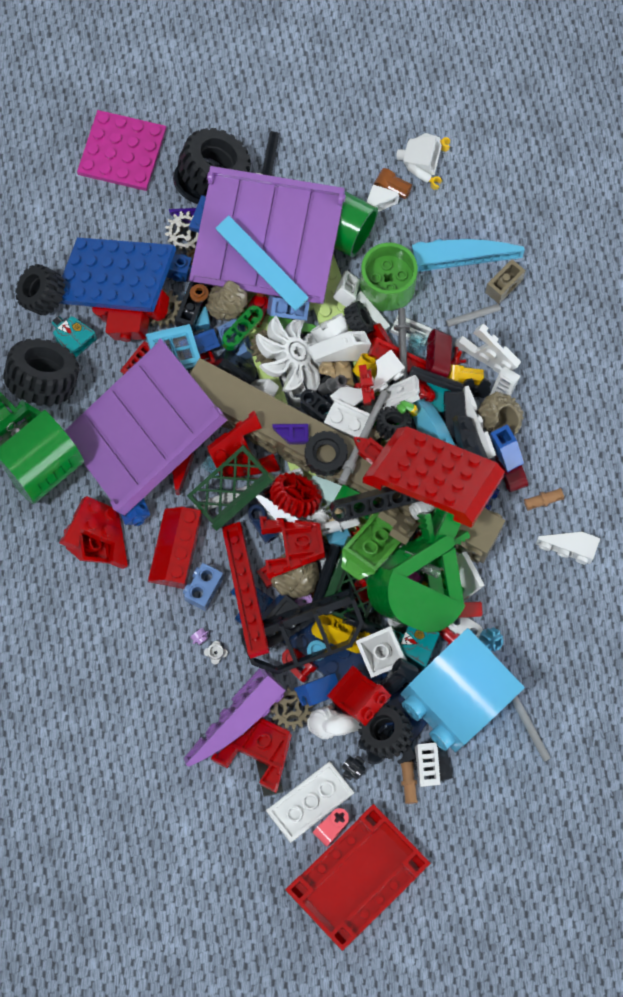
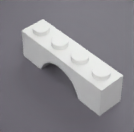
(387, 369)

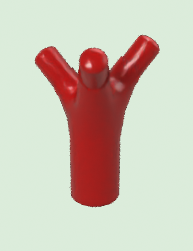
(456, 358)

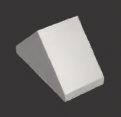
(382, 197)

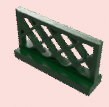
(244, 497)
(337, 581)

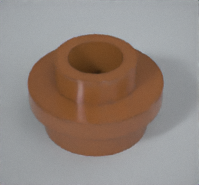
(199, 297)

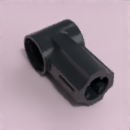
(400, 674)

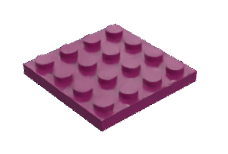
(121, 150)

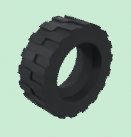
(318, 440)

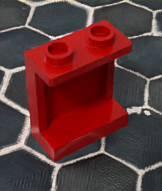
(358, 696)

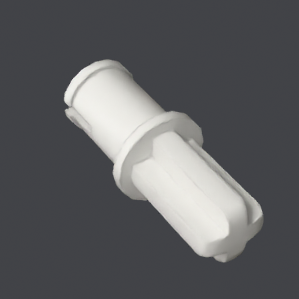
(334, 526)

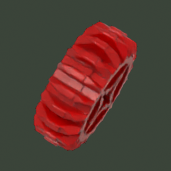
(295, 495)

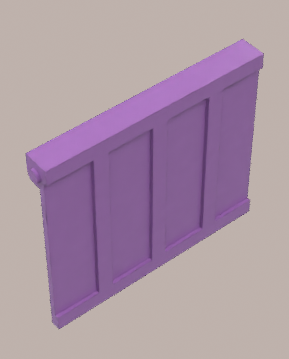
(283, 216)
(144, 427)

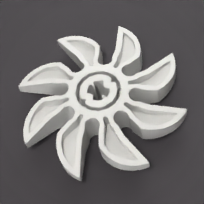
(290, 353)

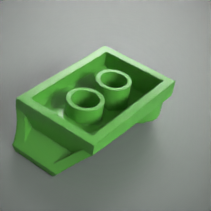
(369, 548)

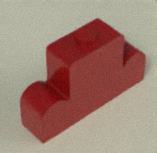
(131, 324)

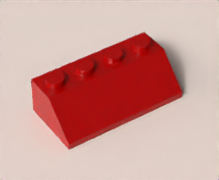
(175, 547)

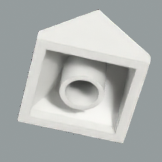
(380, 651)

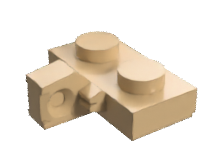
(337, 368)

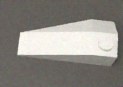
(470, 408)

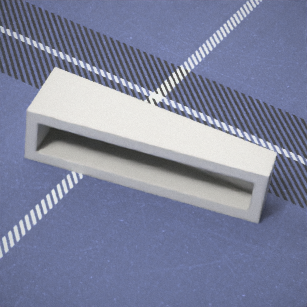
(374, 314)

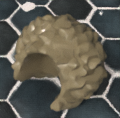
(227, 301)
(499, 411)
(298, 581)

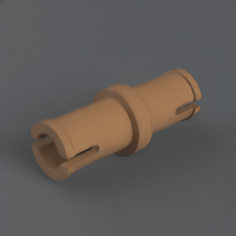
(544, 499)
(409, 783)

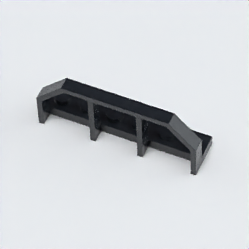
(308, 613)

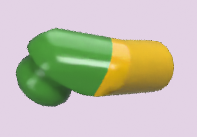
(405, 405)

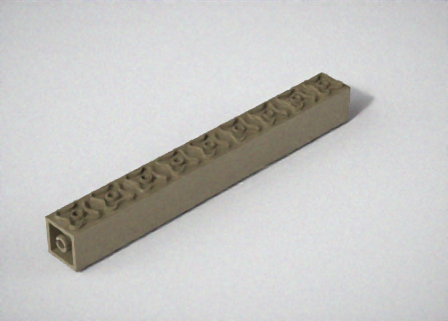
(239, 399)

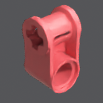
(328, 829)

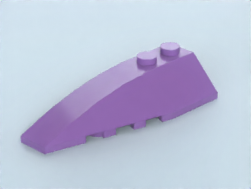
(248, 707)

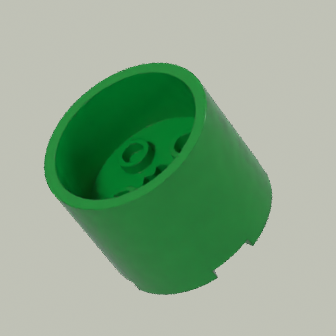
(355, 224)

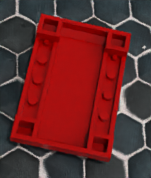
(436, 474)
(357, 877)

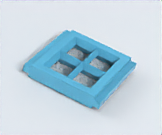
(180, 342)

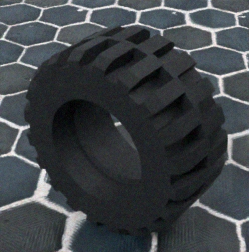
(211, 145)
(41, 372)

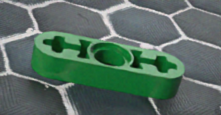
(243, 319)

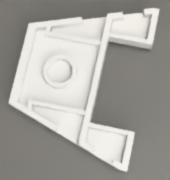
(491, 352)

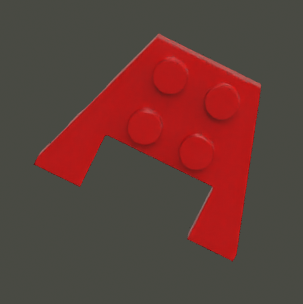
(230, 442)
(100, 523)
(301, 542)
(263, 743)

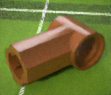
(388, 180)

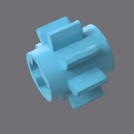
(491, 639)

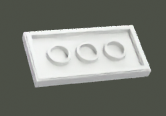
(310, 802)

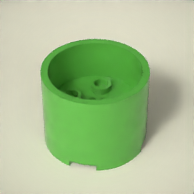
(388, 276)

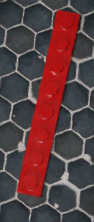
(245, 590)

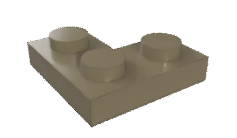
(403, 525)

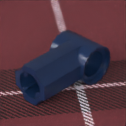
(256, 523)

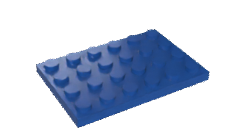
(116, 274)

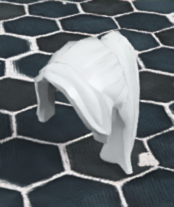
(329, 723)

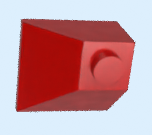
(91, 550)

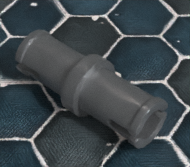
(332, 385)

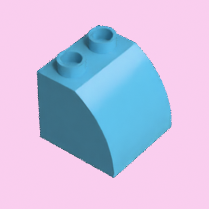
(460, 691)

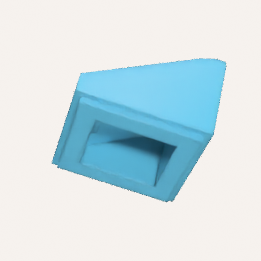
(203, 320)
(338, 537)

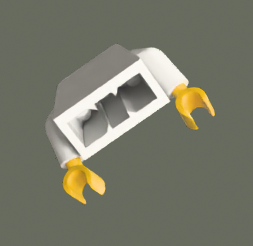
(423, 155)

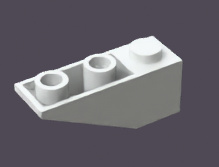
(341, 347)
(575, 545)

